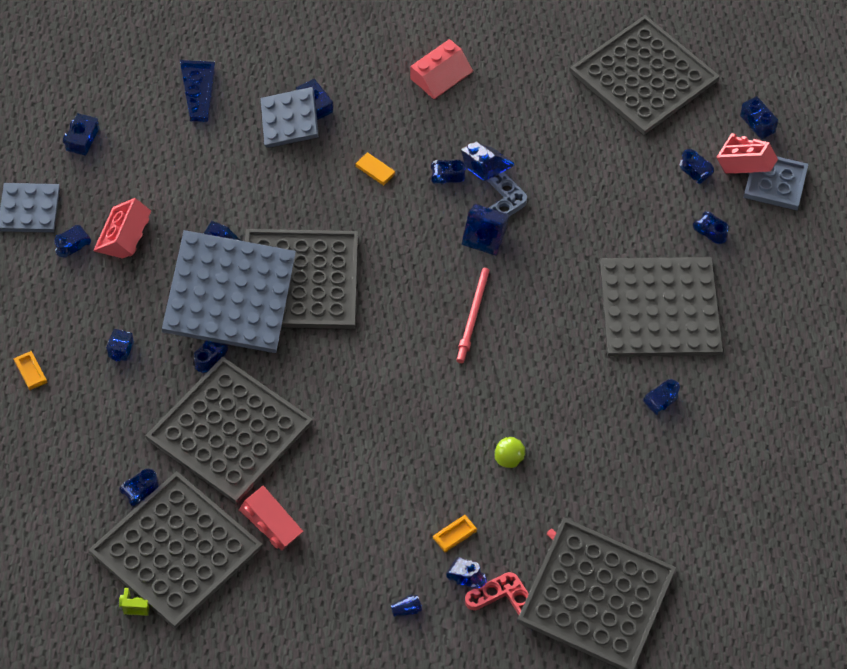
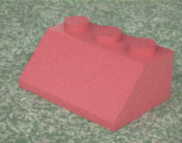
(440, 69)
(123, 229)

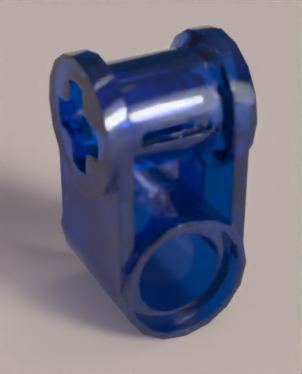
(696, 168)
(450, 171)
(712, 228)
(71, 239)
(210, 353)
(662, 396)
(137, 489)
(466, 573)

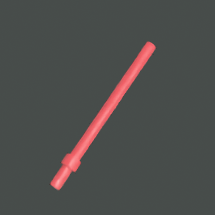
(464, 345)

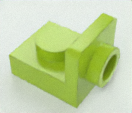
(133, 606)

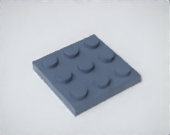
(289, 117)
(780, 186)
(29, 207)

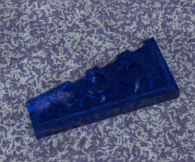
(198, 86)

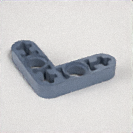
(509, 196)

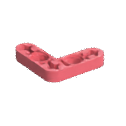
(509, 591)

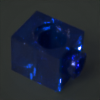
(120, 345)

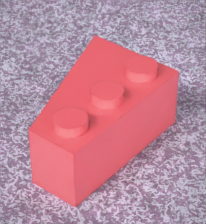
(746, 156)
(270, 518)

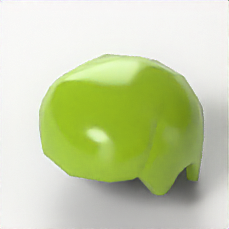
(509, 452)

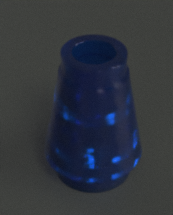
(407, 606)

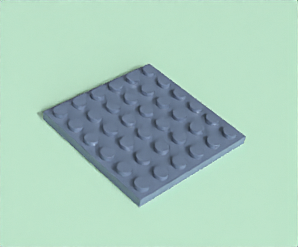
(229, 291)

